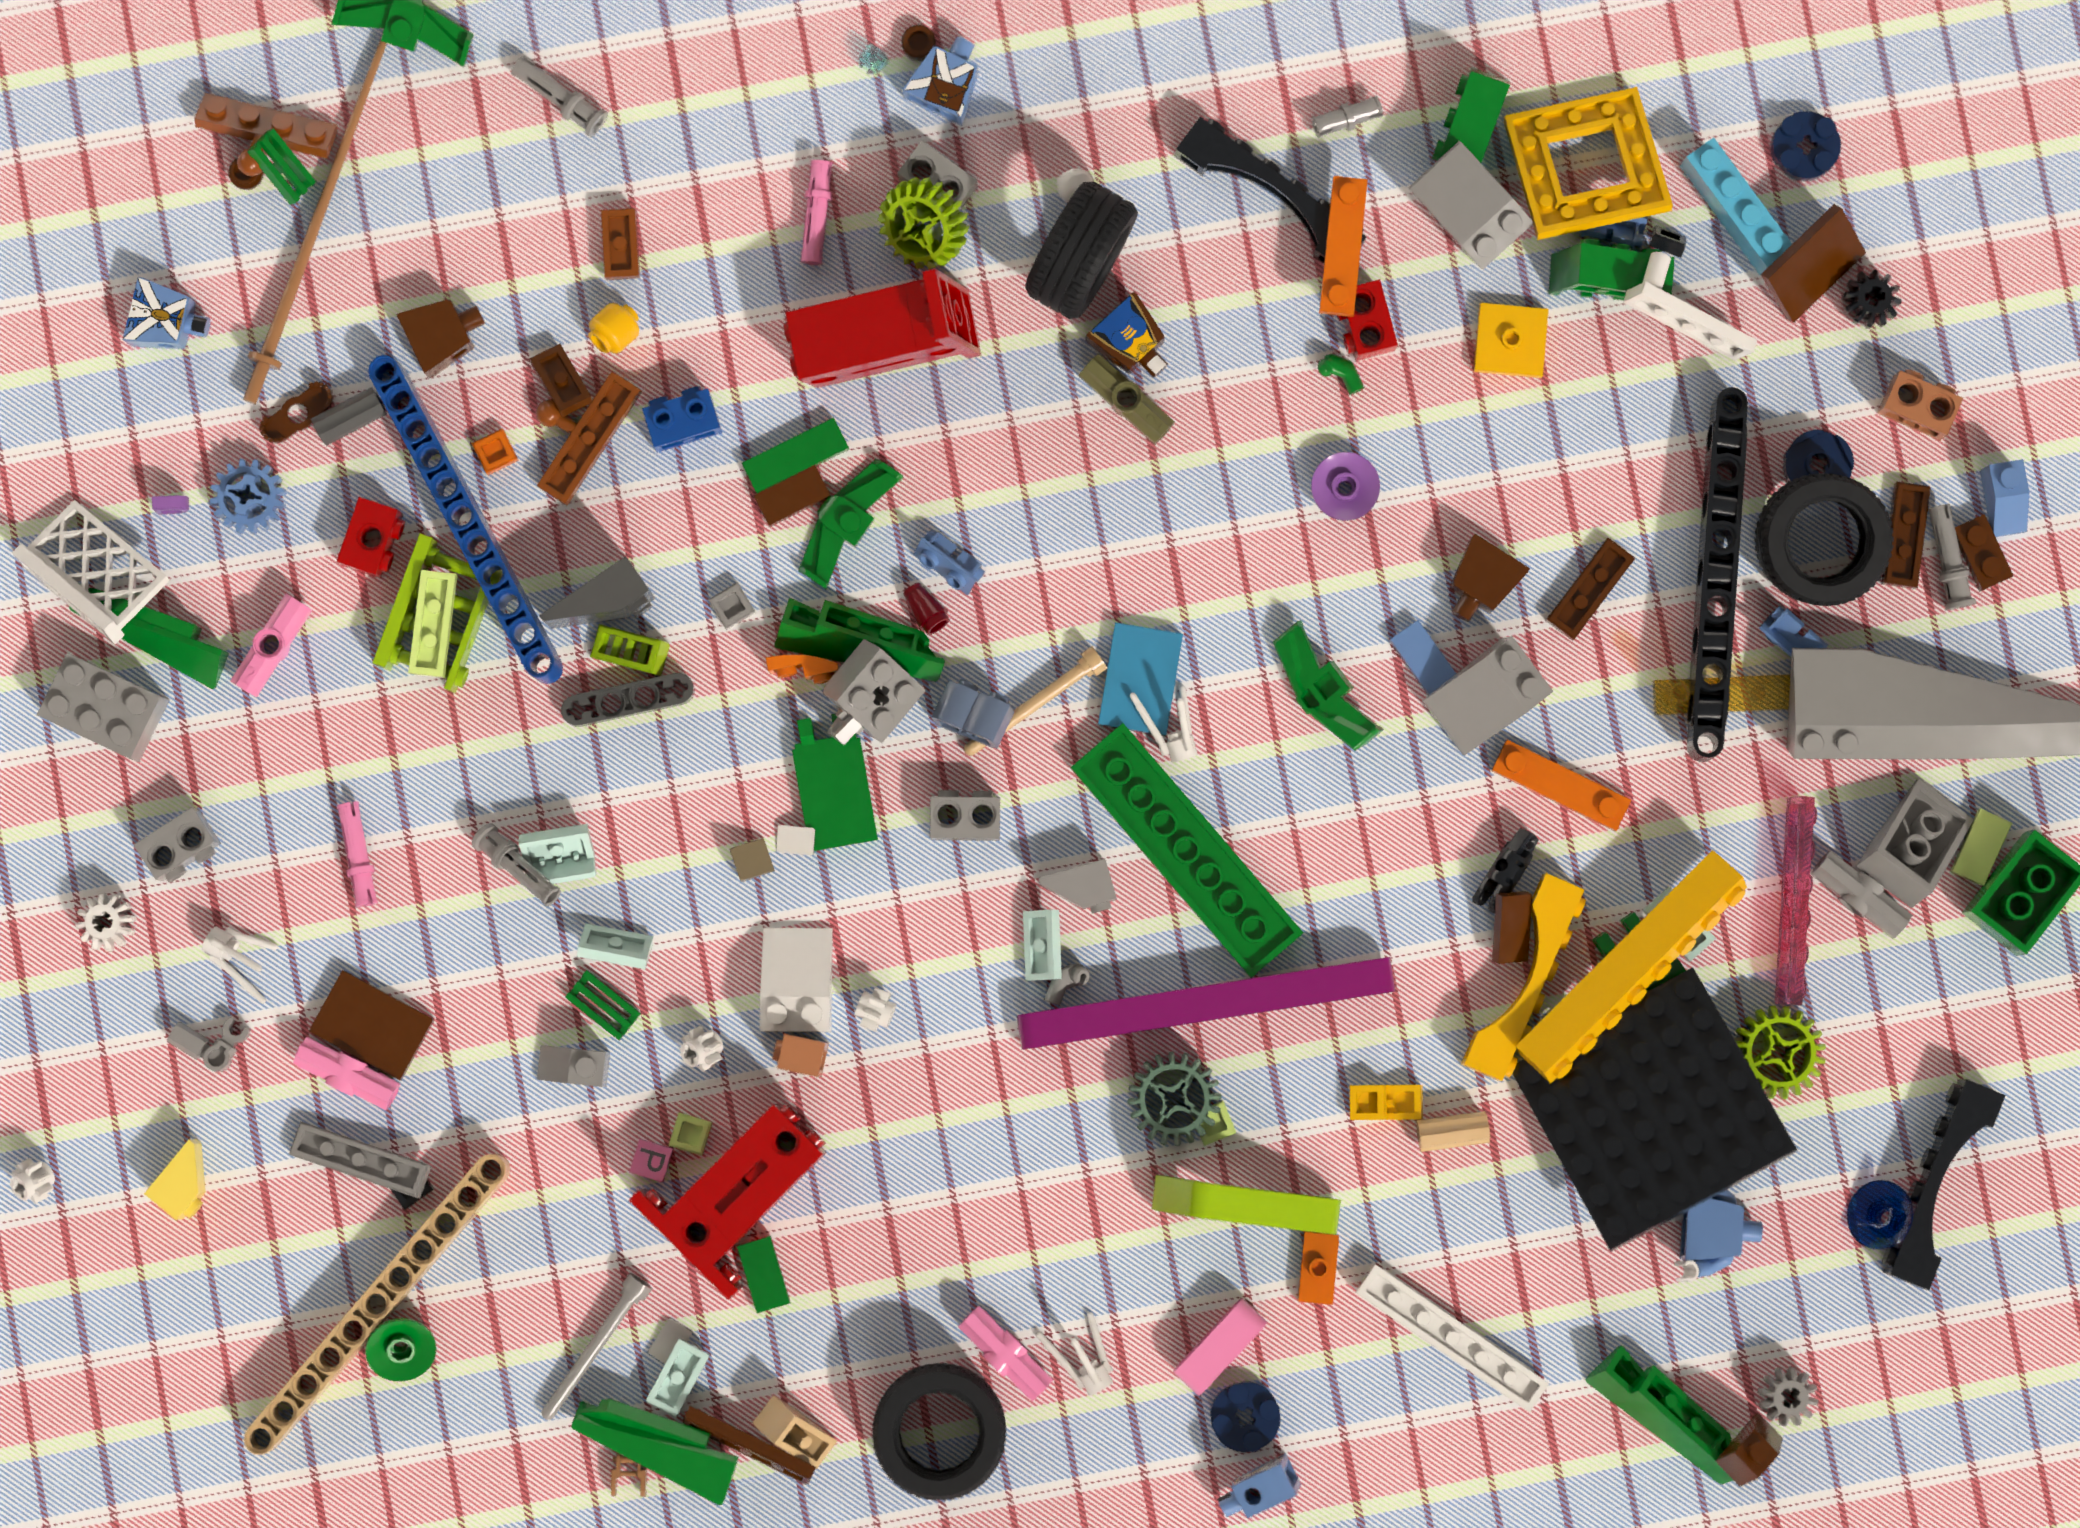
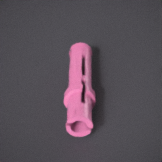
(817, 205)
(359, 866)

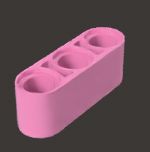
(1220, 1346)

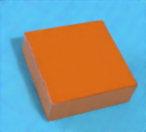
(495, 451)

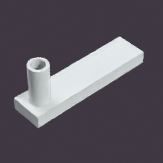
(1683, 317)

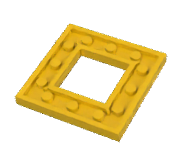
(1617, 111)

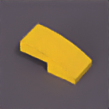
(1386, 1102)

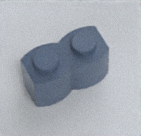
(973, 713)

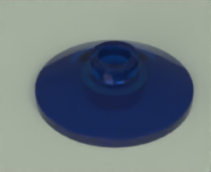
(1866, 1211)

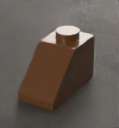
(1751, 1451)

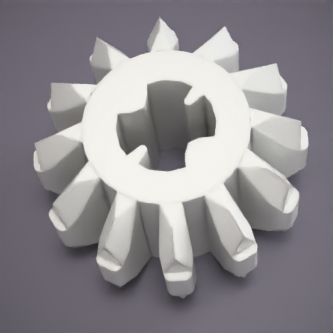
(103, 909)

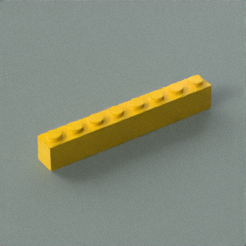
(1632, 967)

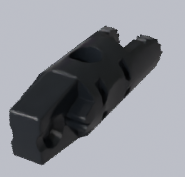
(1507, 868)

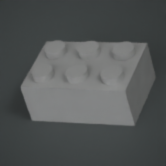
(103, 707)

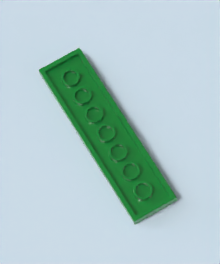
(1186, 850)

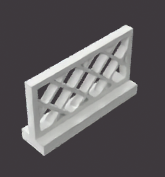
(77, 595)

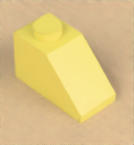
(181, 1183)

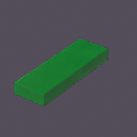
(796, 455)

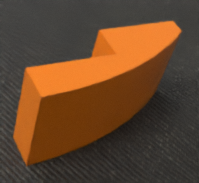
(814, 668)

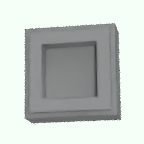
(731, 606)

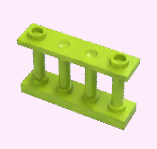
(402, 616)

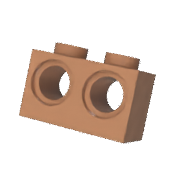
(1918, 413)
(800, 1055)

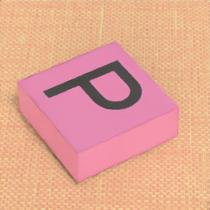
(651, 1160)

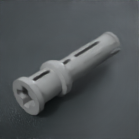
(572, 105)
(1953, 573)
(506, 856)

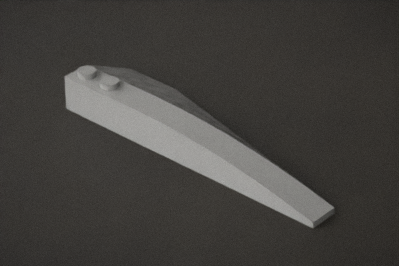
(1890, 708)

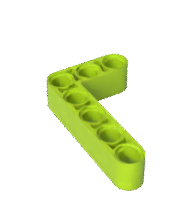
(1245, 1205)

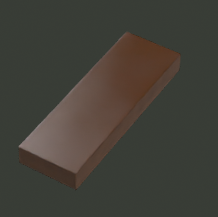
(1908, 523)
(1590, 589)

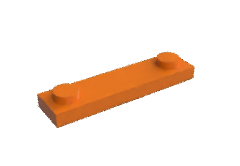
(1343, 246)
(1561, 785)

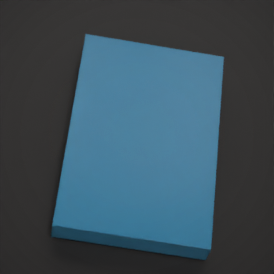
(1142, 664)

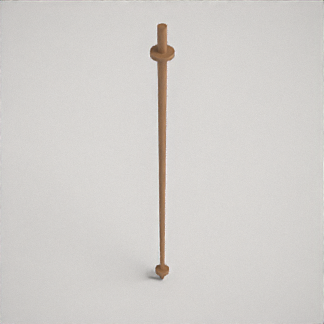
(264, 359)

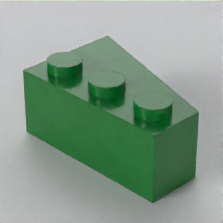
(1601, 269)

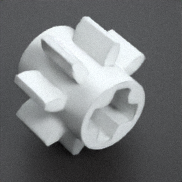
(875, 1009)
(701, 1048)
(32, 1180)

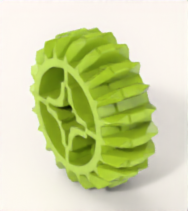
(924, 242)
(1773, 1038)

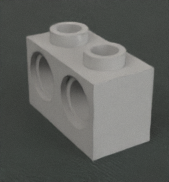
(941, 170)
(965, 827)
(175, 838)

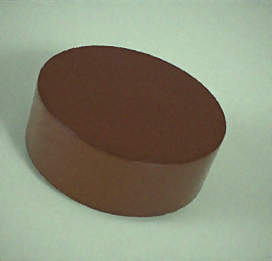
(918, 42)

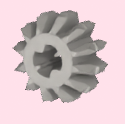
(1799, 1393)

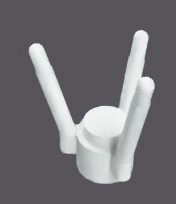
(1180, 743)
(222, 946)
(1093, 1375)

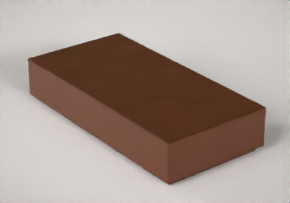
(792, 496)
(1512, 927)

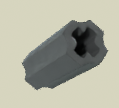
(348, 416)

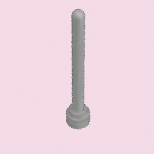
(633, 1291)

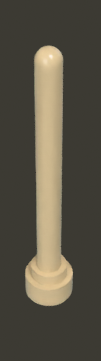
(1089, 664)

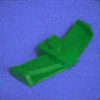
(407, 23)
(845, 519)
(1323, 689)

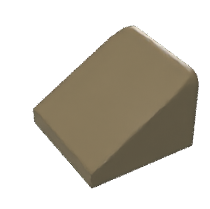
(752, 860)

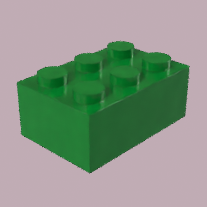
(2025, 893)

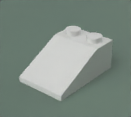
(796, 980)

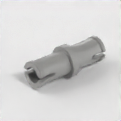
(1347, 116)

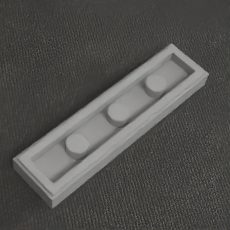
(360, 1160)

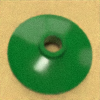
(401, 1362)

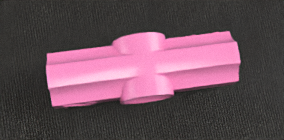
(258, 665)
(346, 1073)
(1005, 1353)

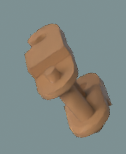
(641, 1473)

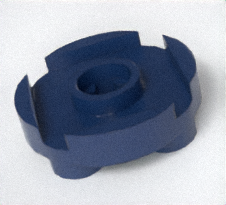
(1819, 131)
(1824, 446)
(1264, 1410)

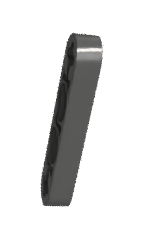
(627, 694)

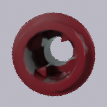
(926, 609)

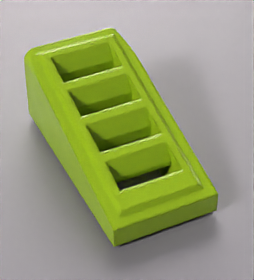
(657, 656)

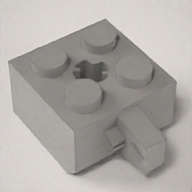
(870, 694)

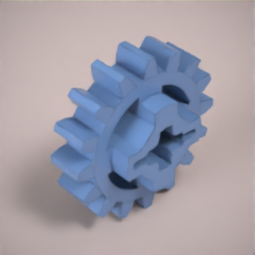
(245, 510)

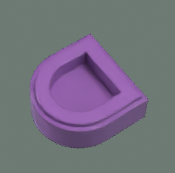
(170, 504)

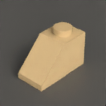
(794, 1432)

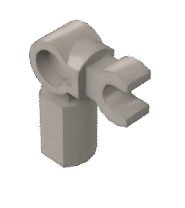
(215, 1057)

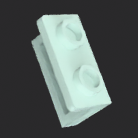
(560, 853)

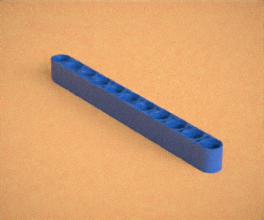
(476, 529)

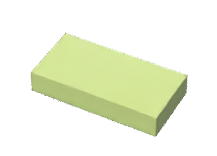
(1981, 847)

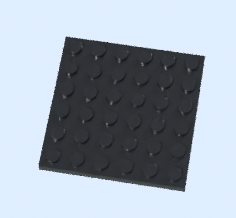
(1657, 1113)

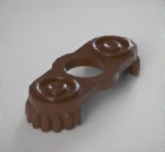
(280, 428)

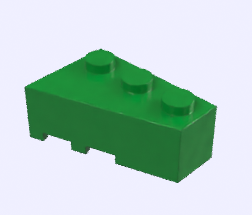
(1475, 114)

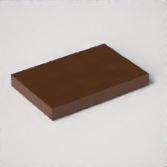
(1813, 263)
(371, 1025)

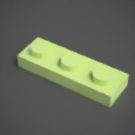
(432, 623)

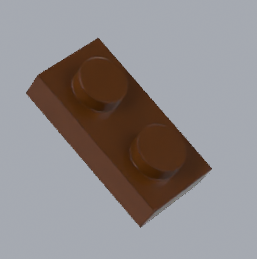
(561, 380)
(1982, 553)

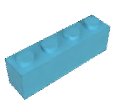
(1735, 205)

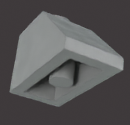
(1083, 886)
(573, 1066)

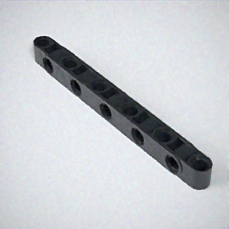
(1717, 574)

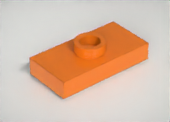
(1318, 1268)

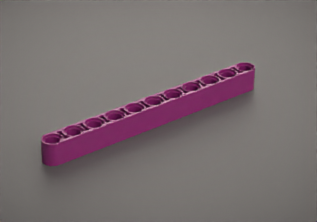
(1205, 1003)

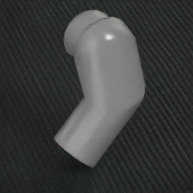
(1071, 977)

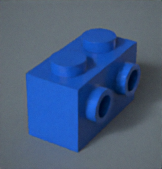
(681, 419)

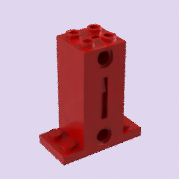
(882, 331)
(734, 1194)

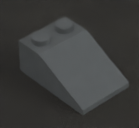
(607, 597)

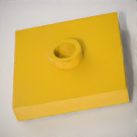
(1511, 340)

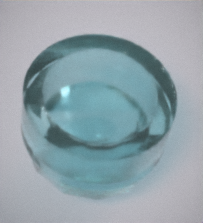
(873, 58)

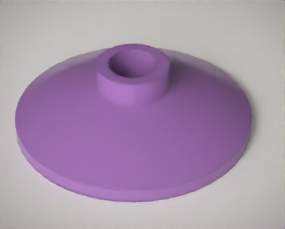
(1356, 472)

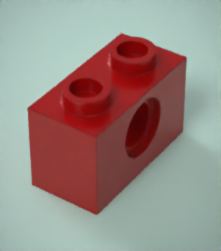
(370, 517)

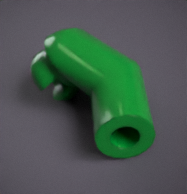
(1343, 368)

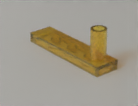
(1745, 694)

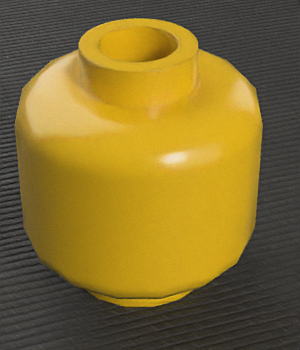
(613, 328)

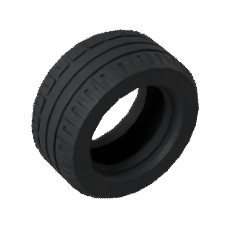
(1081, 249)
(1873, 544)
(930, 1482)

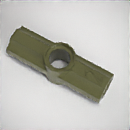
(1110, 383)

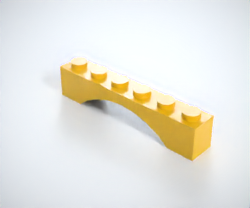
(1551, 911)

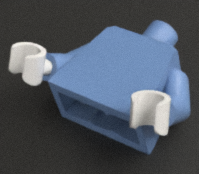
(1714, 1236)

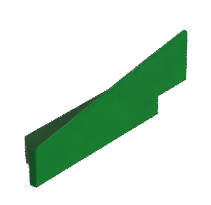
(840, 630)
(171, 642)
(1663, 1410)
(659, 1445)

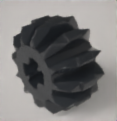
(1861, 288)

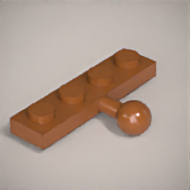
(252, 121)
(586, 438)

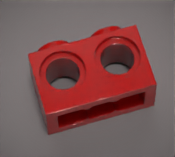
(1374, 319)

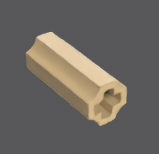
(1453, 1131)

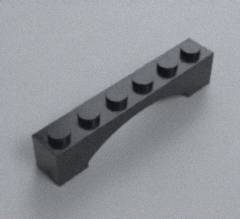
(1211, 150)
(1968, 1111)

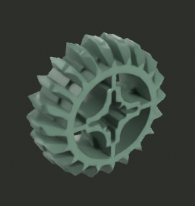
(1189, 1075)

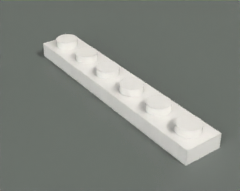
(1452, 1338)

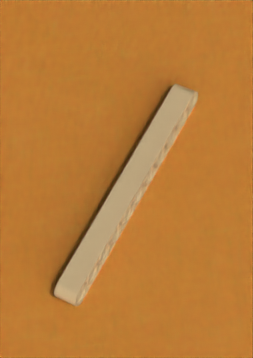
(365, 1315)

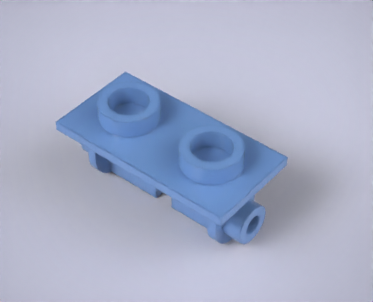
(1625, 232)
(935, 553)
(1782, 630)

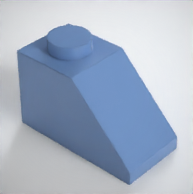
(2006, 497)

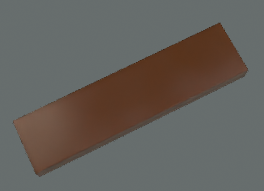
(750, 1446)

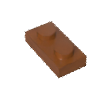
(620, 244)

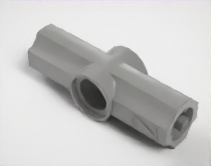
(1861, 894)

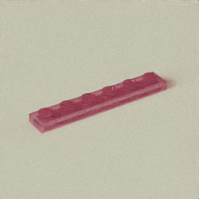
(1795, 892)

